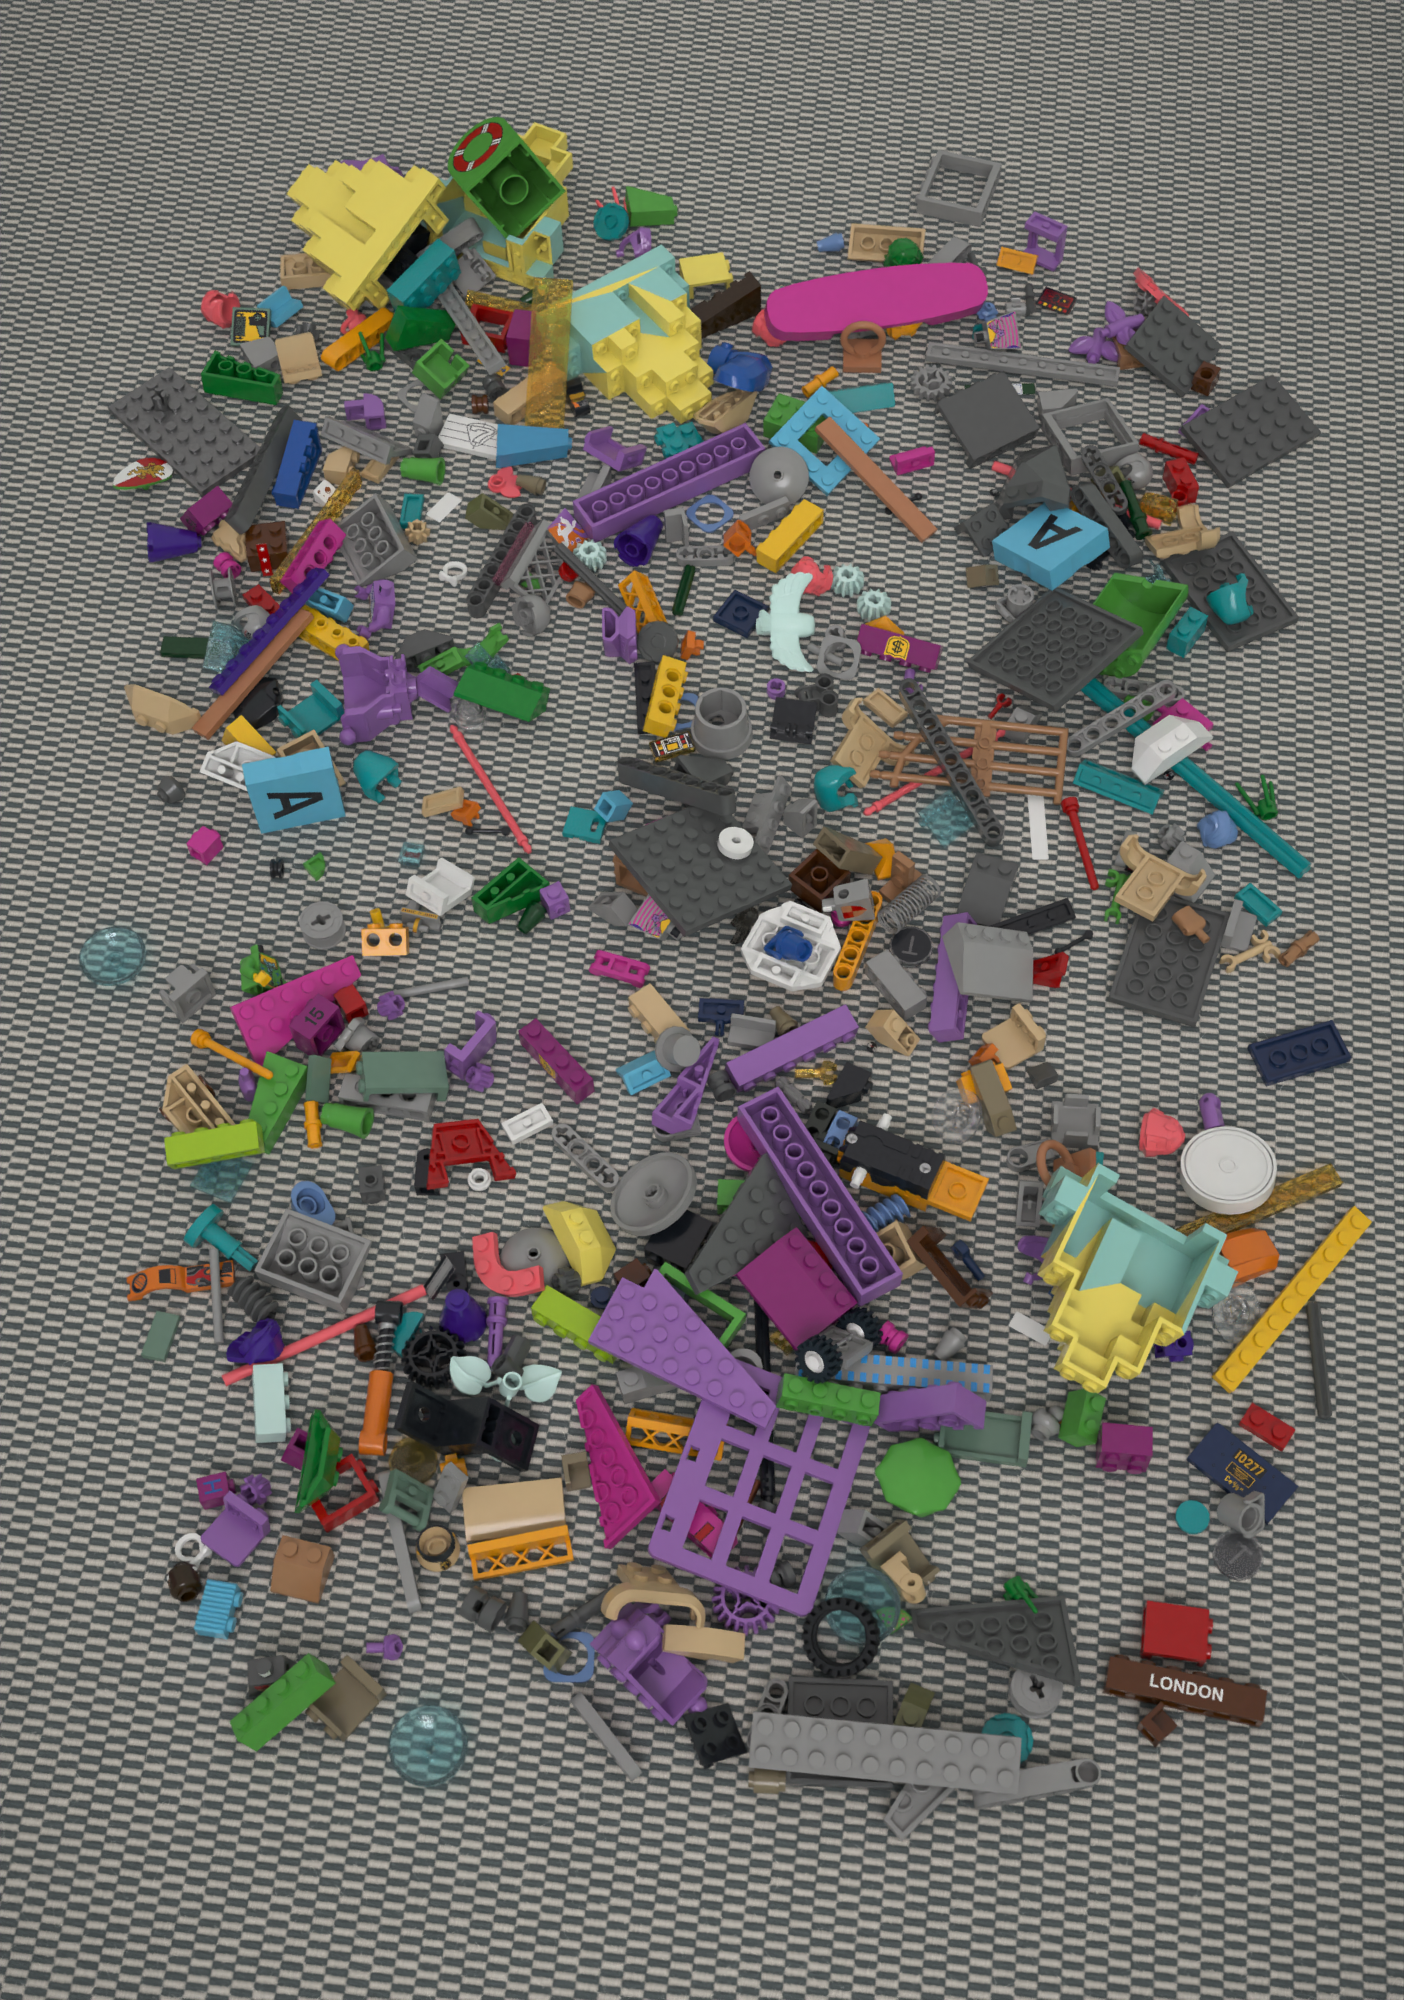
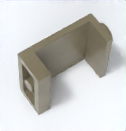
(896, 1539)
(347, 1701)

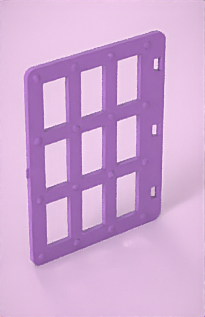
(689, 1489)

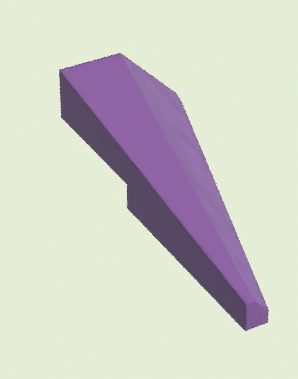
(681, 1105)

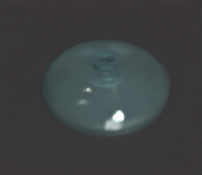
(109, 947)
(864, 1584)
(424, 1728)

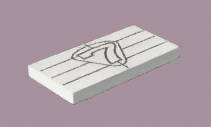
(470, 436)

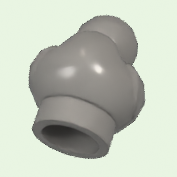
(1045, 1423)

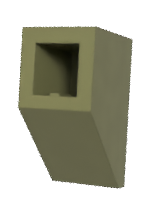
(544, 1647)

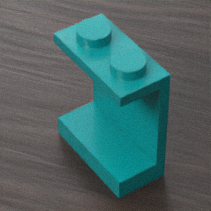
(314, 713)

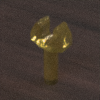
(819, 1073)

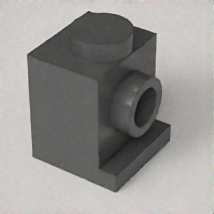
(427, 446)

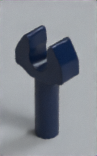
(961, 1252)

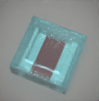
(411, 854)

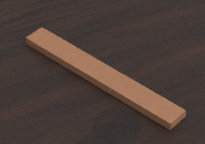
(875, 479)
(226, 704)

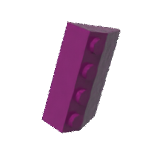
(796, 1288)

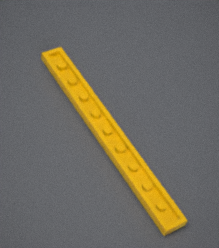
(1291, 1299)

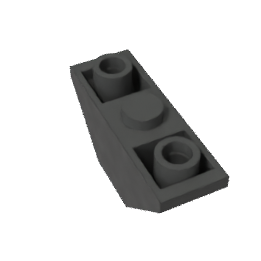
(423, 647)

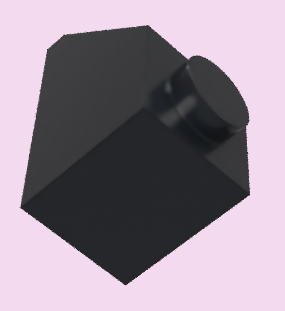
(850, 1086)

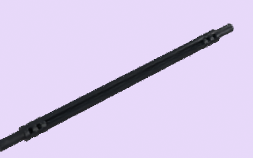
(762, 1344)

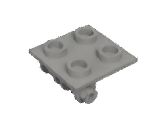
(474, 272)

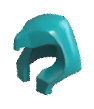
(1230, 601)
(372, 769)
(827, 783)

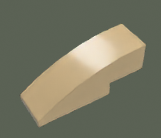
(703, 1643)

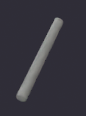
(433, 987)
(216, 1296)

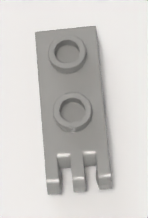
(767, 513)

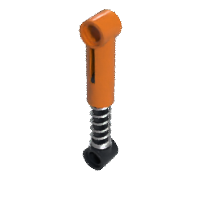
(374, 1436)

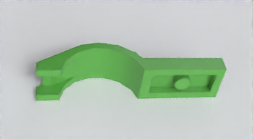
(454, 657)

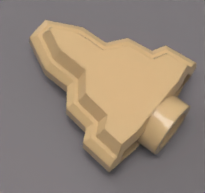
(230, 541)

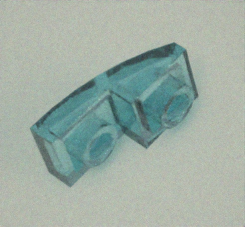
(479, 654)

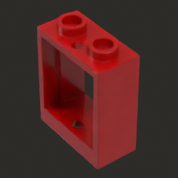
(494, 316)
(353, 1508)

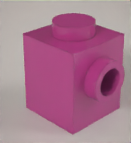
(205, 844)

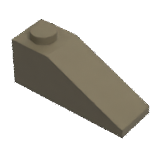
(995, 1105)

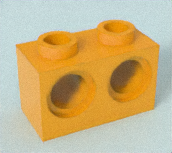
(385, 946)

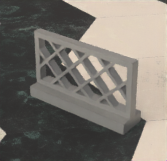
(363, 440)
(524, 559)

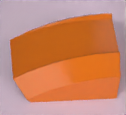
(1250, 1253)

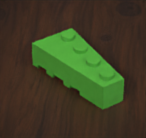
(277, 1097)

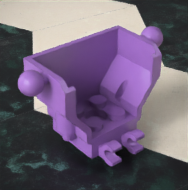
(375, 693)
(635, 1653)

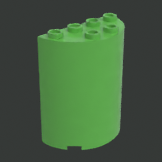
(1146, 605)

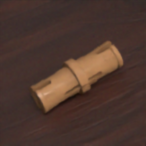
(1298, 948)

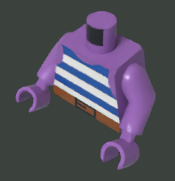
(381, 606)

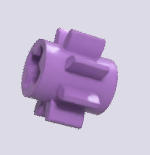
(390, 1005)
(479, 1077)
(256, 1489)

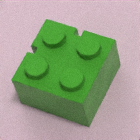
(435, 370)

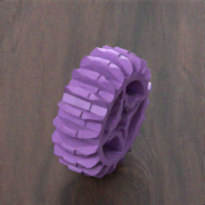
(740, 1609)

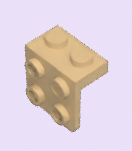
(298, 358)
(1016, 1037)

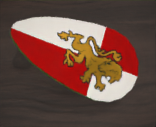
(143, 474)

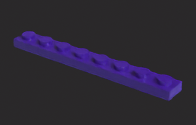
(271, 628)

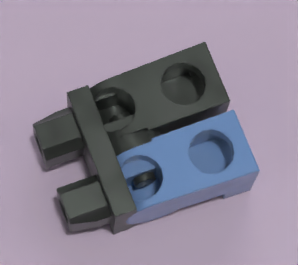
(829, 1129)

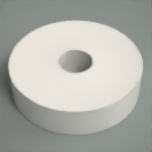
(735, 843)

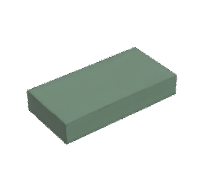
(318, 1079)
(160, 1336)

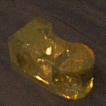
(1159, 507)

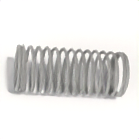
(922, 892)

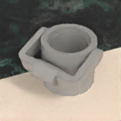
(1017, 601)
(357, 1037)
(1243, 1514)

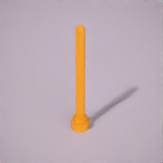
(203, 1040)

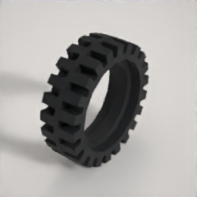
(811, 1644)

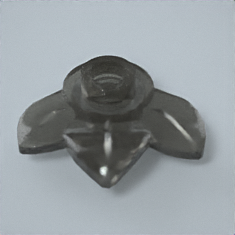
(743, 922)

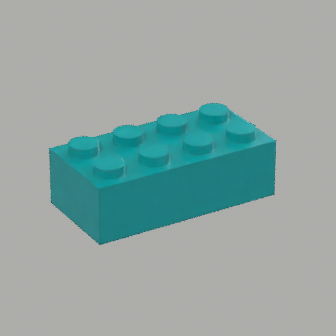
(425, 277)

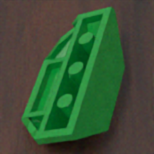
(319, 1462)

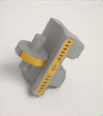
(419, 920)

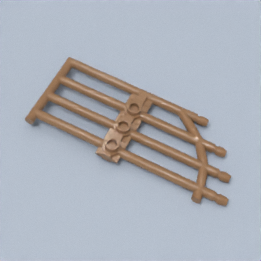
(983, 757)

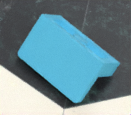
(281, 305)
(642, 1073)

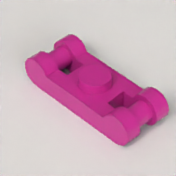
(619, 968)

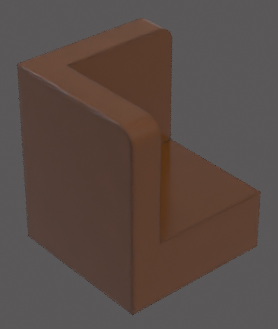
(1156, 1725)

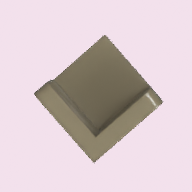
(982, 576)
(576, 1471)

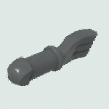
(1030, 303)

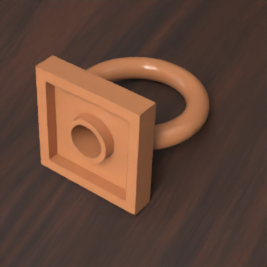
(862, 354)
(1078, 1162)

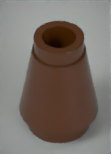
(364, 1343)

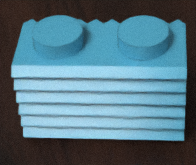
(331, 604)
(218, 1609)

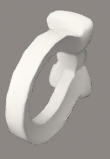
(443, 575)
(204, 1550)

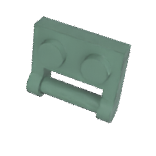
(412, 1494)

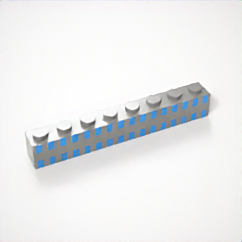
(899, 1373)

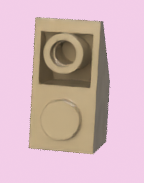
(339, 464)
(892, 1031)

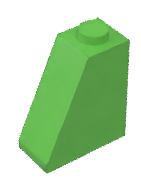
(649, 208)

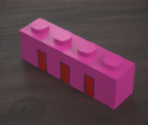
(705, 1524)

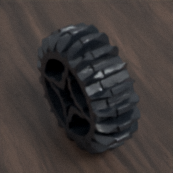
(414, 1358)

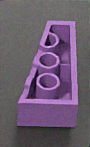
(930, 1408)

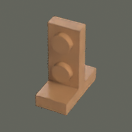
(902, 875)

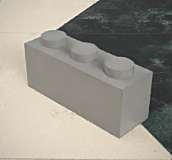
(896, 984)

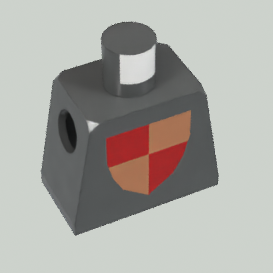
(265, 1671)

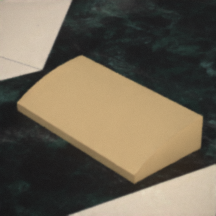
(872, 241)
(301, 272)
(512, 1508)

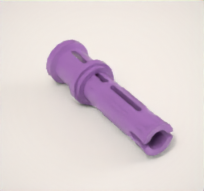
(496, 1323)

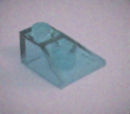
(222, 645)

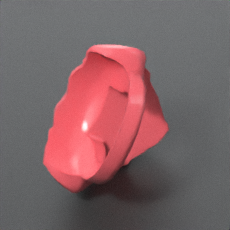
(354, 318)

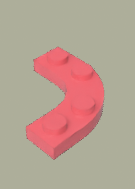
(1147, 284)
(496, 1276)

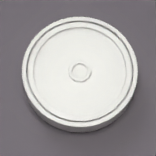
(1228, 1170)

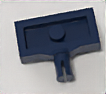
(719, 1012)

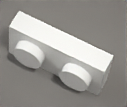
(527, 1123)

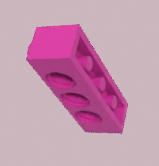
(325, 533)

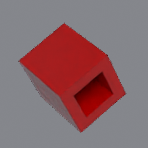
(350, 1003)

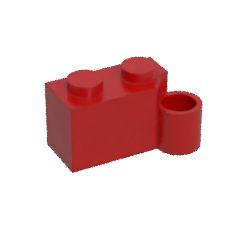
(1180, 481)

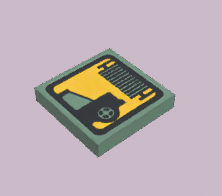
(249, 324)

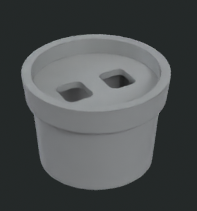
(729, 738)

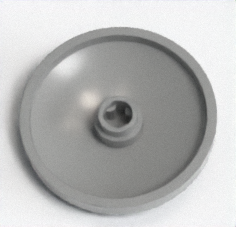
(653, 1194)

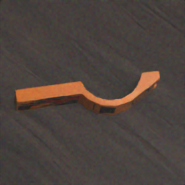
(178, 1277)

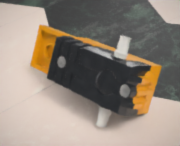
(900, 1167)

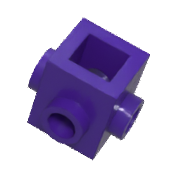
(1177, 1350)

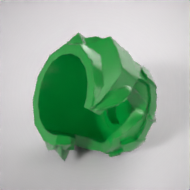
(903, 252)

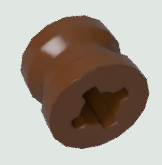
(480, 404)

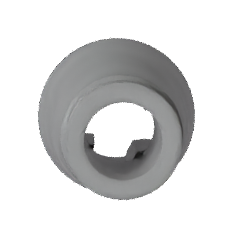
(949, 1345)

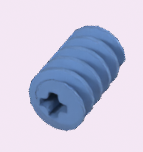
(886, 1212)

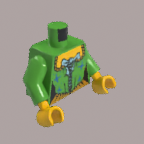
(259, 972)

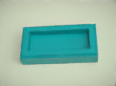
(411, 509)
(1258, 904)

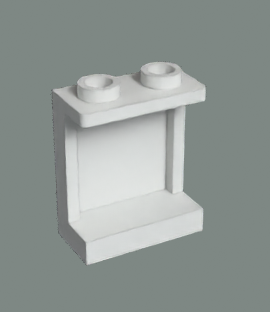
(441, 888)

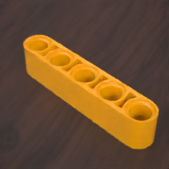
(350, 347)
(855, 949)

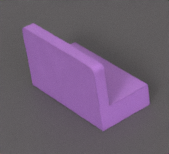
(436, 688)

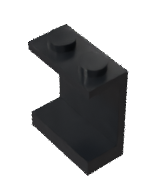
(678, 1241)

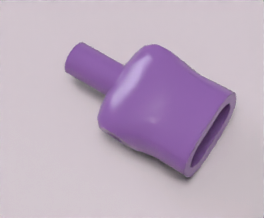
(247, 1084)

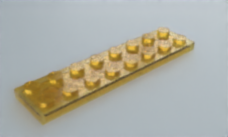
(549, 352)

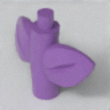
(1119, 324)
(1094, 347)

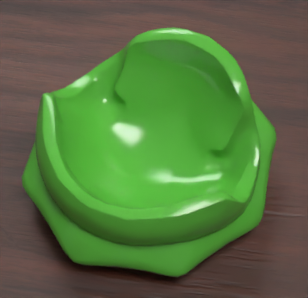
(918, 1477)

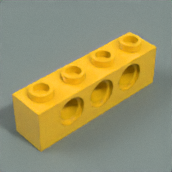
(665, 696)

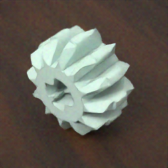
(591, 554)
(847, 580)
(873, 604)

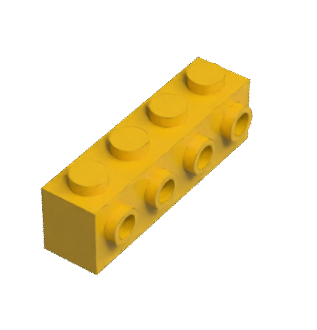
(327, 634)

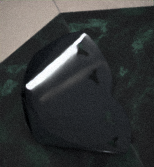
(260, 702)

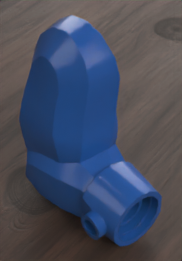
(740, 369)

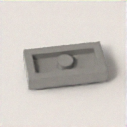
(450, 1487)

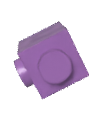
(554, 900)

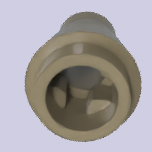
(533, 484)
(784, 1022)

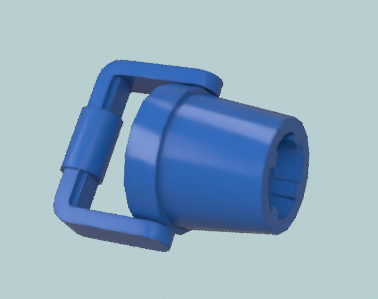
(789, 945)

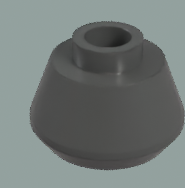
(170, 790)

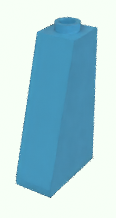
(530, 444)

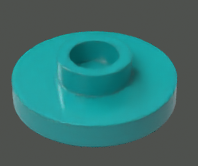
(1192, 1517)

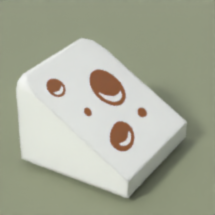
(323, 492)

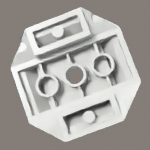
(791, 973)

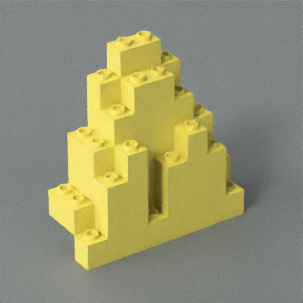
(362, 223)

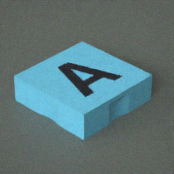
(1051, 545)
(294, 790)

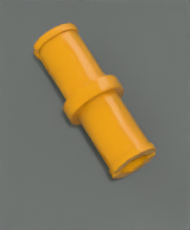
(820, 380)
(312, 1124)

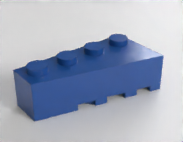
(298, 464)

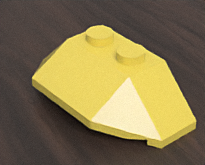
(582, 1239)

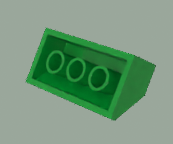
(503, 691)

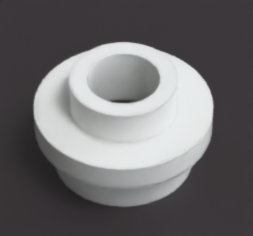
(476, 1174)

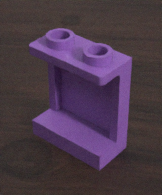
(609, 451)
(458, 1060)

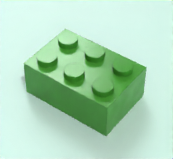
(778, 415)

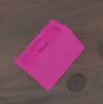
(912, 460)

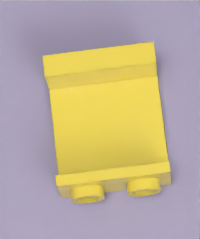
(705, 271)

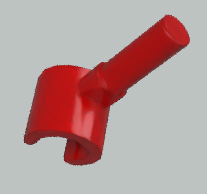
(999, 705)

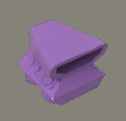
(620, 634)

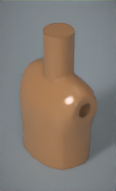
(580, 594)
(1191, 923)

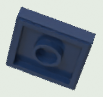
(739, 613)

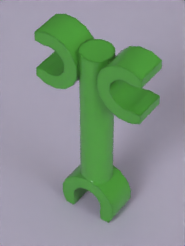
(1118, 881)

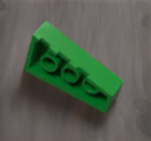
(240, 380)

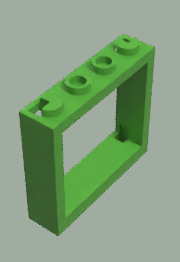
(710, 1300)

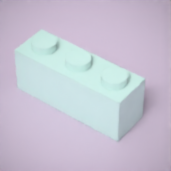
(270, 1403)

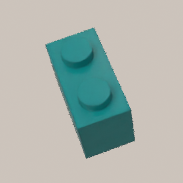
(1187, 632)

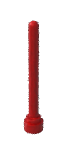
(1070, 807)

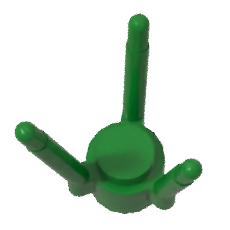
(373, 360)
(1266, 807)
(1018, 1590)

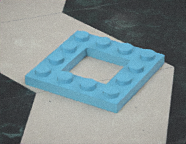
(824, 404)

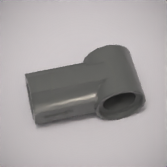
(512, 1357)

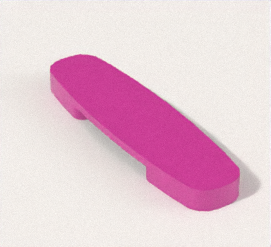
(878, 295)

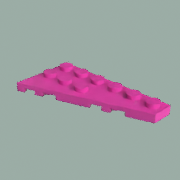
(267, 1017)
(615, 1471)

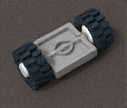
(839, 1345)

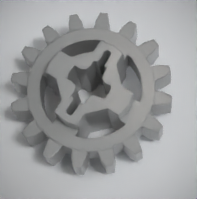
(931, 382)

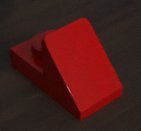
(1050, 969)

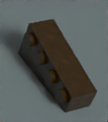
(729, 307)

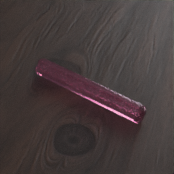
(512, 553)

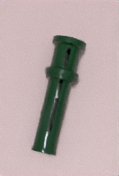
(1137, 517)

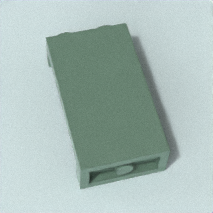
(402, 1073)
(1002, 1440)

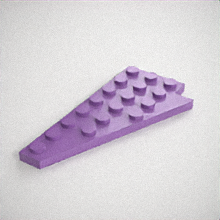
(668, 1339)

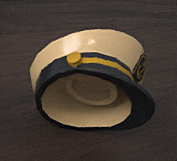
(437, 1548)

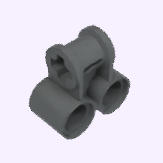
(821, 693)

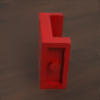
(1176, 1632)

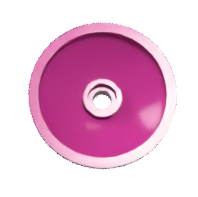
(739, 1146)

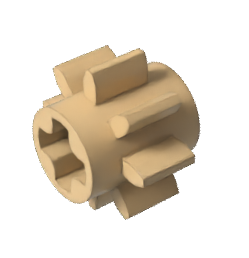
(417, 532)

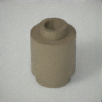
(767, 1781)

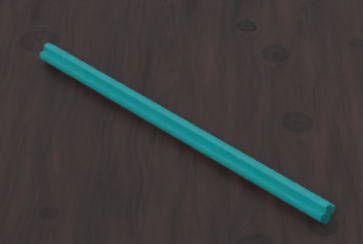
(1211, 790)

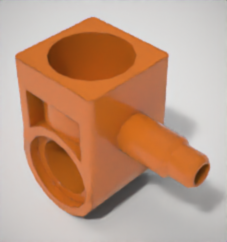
(738, 539)

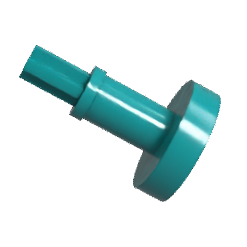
(206, 1229)

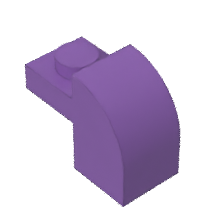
(368, 408)

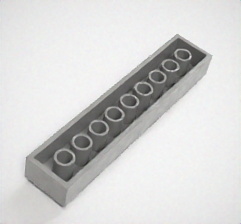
(885, 1752)

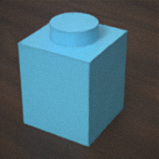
(613, 806)

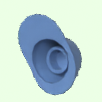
(311, 1201)

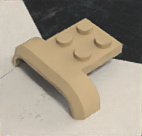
(1190, 537)
(862, 744)
(1152, 880)
(650, 1586)

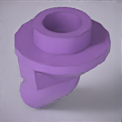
(391, 1647)

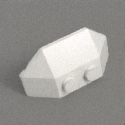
(1166, 745)
(227, 763)

